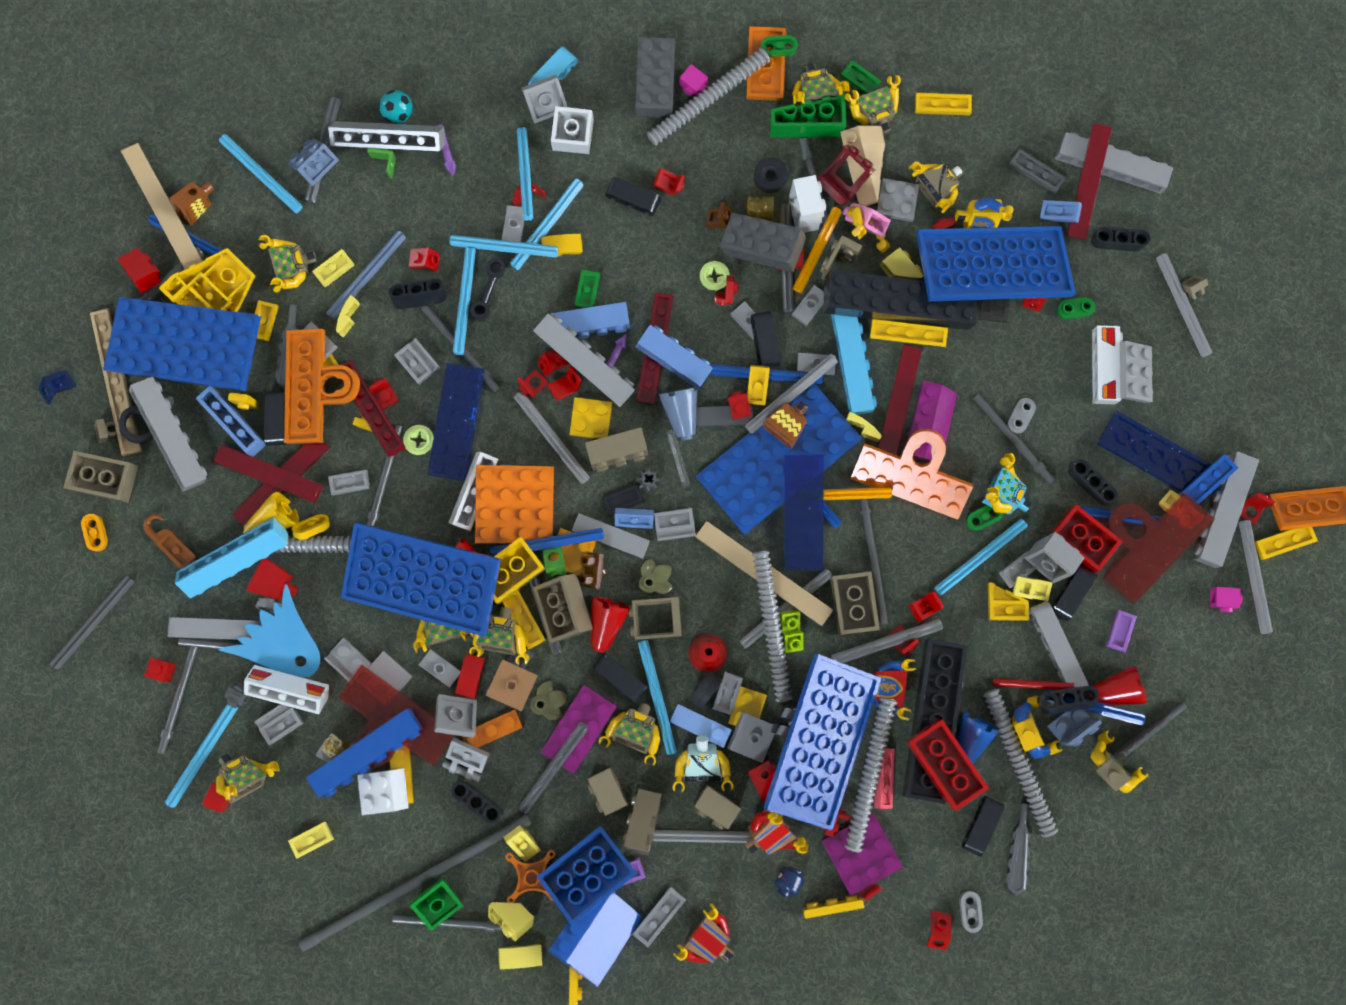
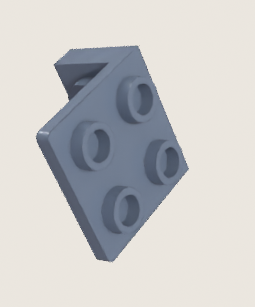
(313, 161)
(1072, 726)

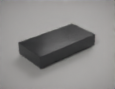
(623, 499)

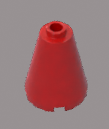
(606, 622)
(700, 659)
(1121, 689)

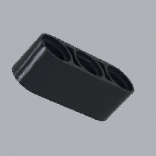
(633, 195)
(1128, 235)
(417, 293)
(765, 339)
(274, 418)
(1102, 484)
(1074, 593)
(620, 677)
(1061, 706)
(466, 800)
(983, 826)

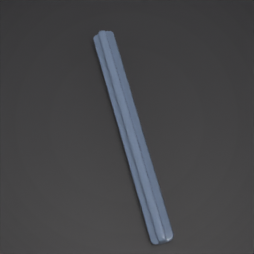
(367, 273)

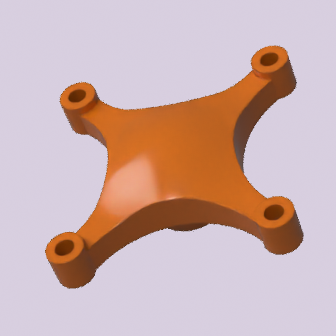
(528, 875)

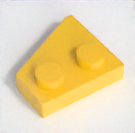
(1006, 606)

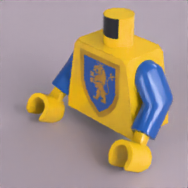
(984, 213)
(1029, 732)

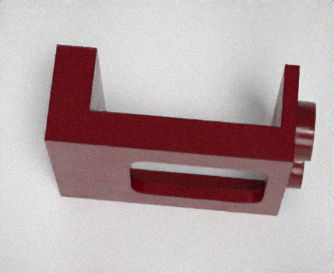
(835, 185)

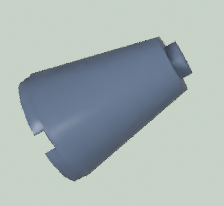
(681, 411)

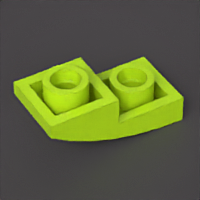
(791, 630)

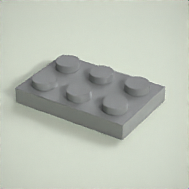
(1136, 372)

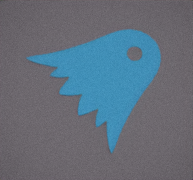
(279, 641)

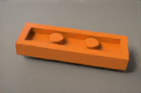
(495, 729)

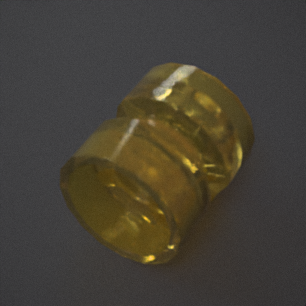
(760, 207)

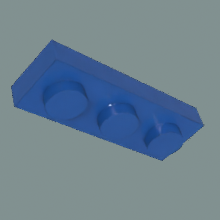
(1210, 479)

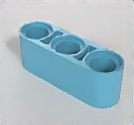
(557, 65)

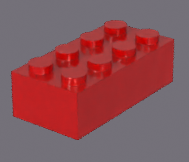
(947, 764)

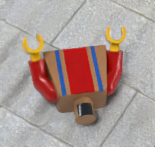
(773, 834)
(707, 940)

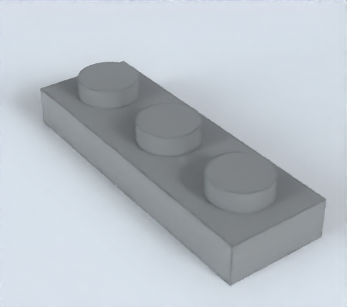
(659, 916)

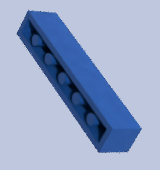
(364, 753)

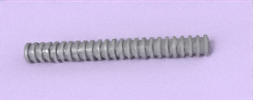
(708, 96)
(318, 544)
(772, 626)
(1020, 763)
(870, 775)

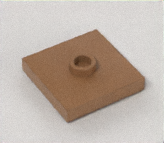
(512, 685)

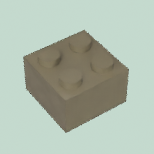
(607, 791)
(717, 807)

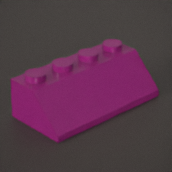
(932, 411)

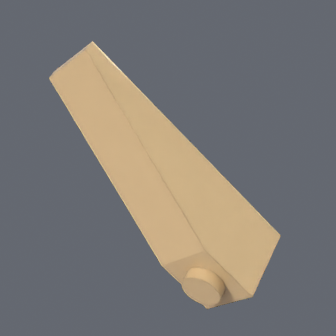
(871, 144)

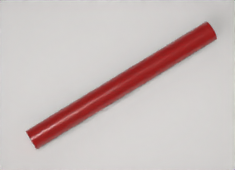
(1032, 684)

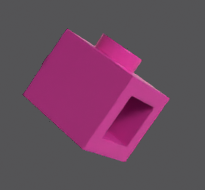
(693, 81)
(1225, 598)

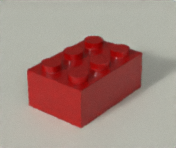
(1088, 537)

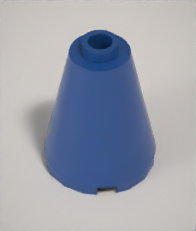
(975, 735)

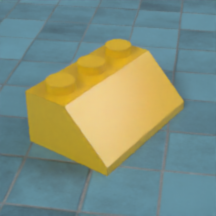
(516, 569)

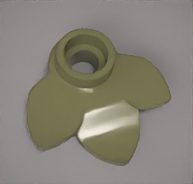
(657, 575)
(551, 701)

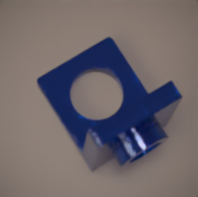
(54, 384)

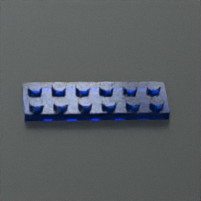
(456, 422)
(1151, 452)
(803, 512)

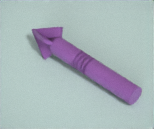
(450, 164)
(620, 344)

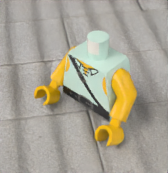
(702, 763)

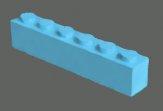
(853, 364)
(232, 558)

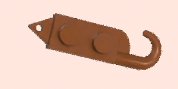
(170, 543)

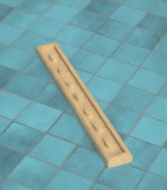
(161, 206)
(115, 382)
(783, 586)

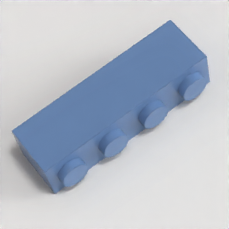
(596, 319)
(674, 357)
(231, 421)

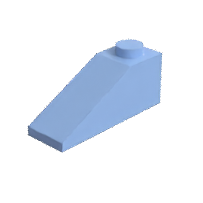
(700, 725)

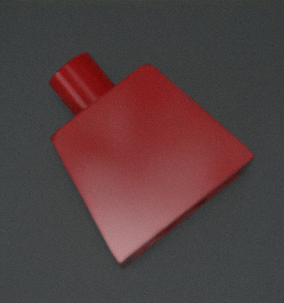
(271, 580)

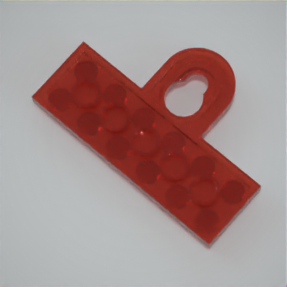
(1157, 548)
(381, 703)

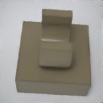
(1194, 285)
(101, 430)

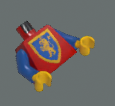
(893, 684)

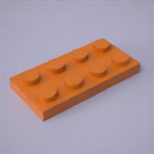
(769, 80)
(1310, 508)

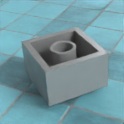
(1054, 557)

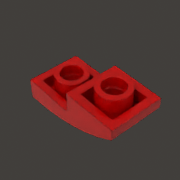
(470, 676)

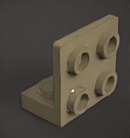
(846, 249)

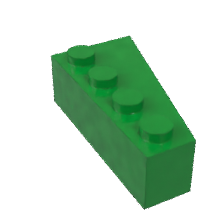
(809, 119)

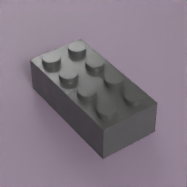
(655, 77)
(763, 242)

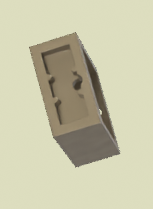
(633, 612)

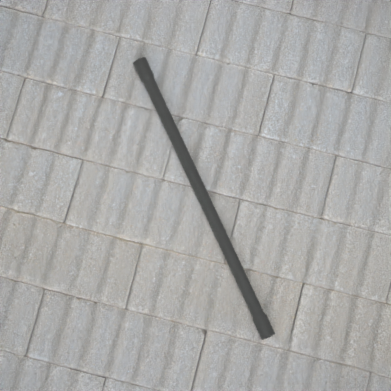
(316, 937)

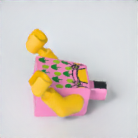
(870, 221)

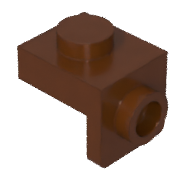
(718, 216)

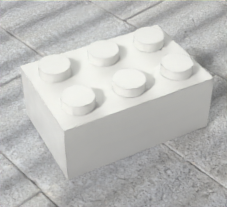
(806, 203)

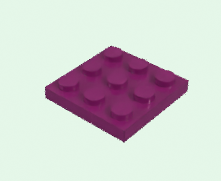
(865, 867)

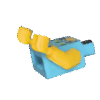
(1006, 489)

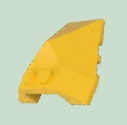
(214, 283)

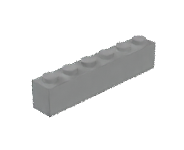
(387, 136)
(1118, 164)
(585, 361)
(167, 433)
(1226, 511)

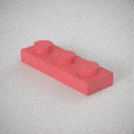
(884, 794)

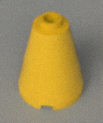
(276, 507)

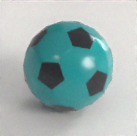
(395, 106)

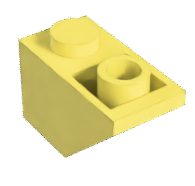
(900, 266)
(511, 917)

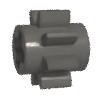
(648, 485)
(236, 696)

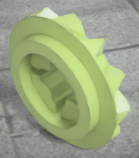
(707, 270)
(412, 433)

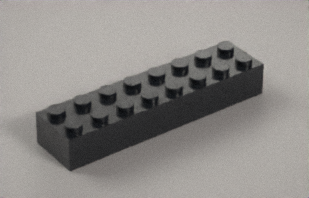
(893, 301)
(936, 699)

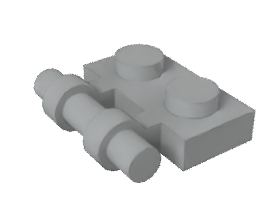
(468, 756)

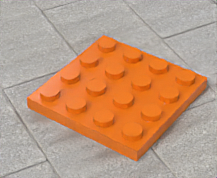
(513, 503)

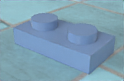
(1060, 211)
(634, 518)

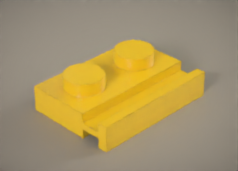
(747, 702)

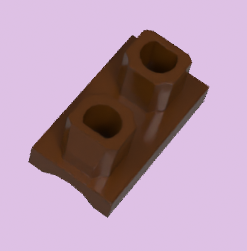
(593, 570)

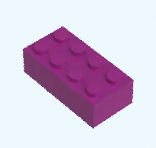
(586, 708)

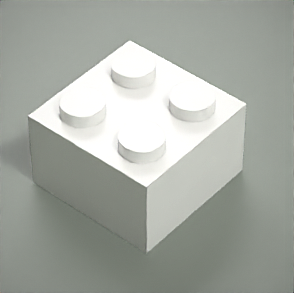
(572, 130)
(383, 791)

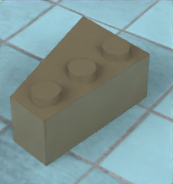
(642, 822)

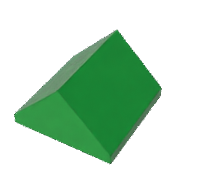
(436, 904)

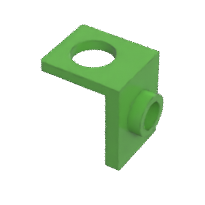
(383, 153)
(554, 568)

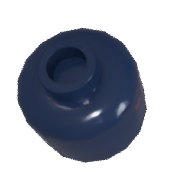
(789, 881)

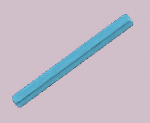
(260, 173)
(525, 180)
(549, 220)
(504, 246)
(464, 301)
(980, 557)
(657, 697)
(200, 756)

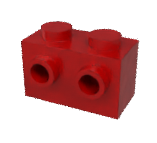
(140, 270)
(762, 778)

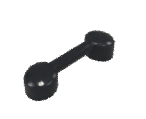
(495, 270)

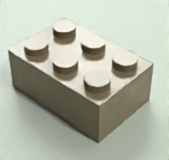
(617, 449)
(100, 476)
(854, 603)
(563, 608)

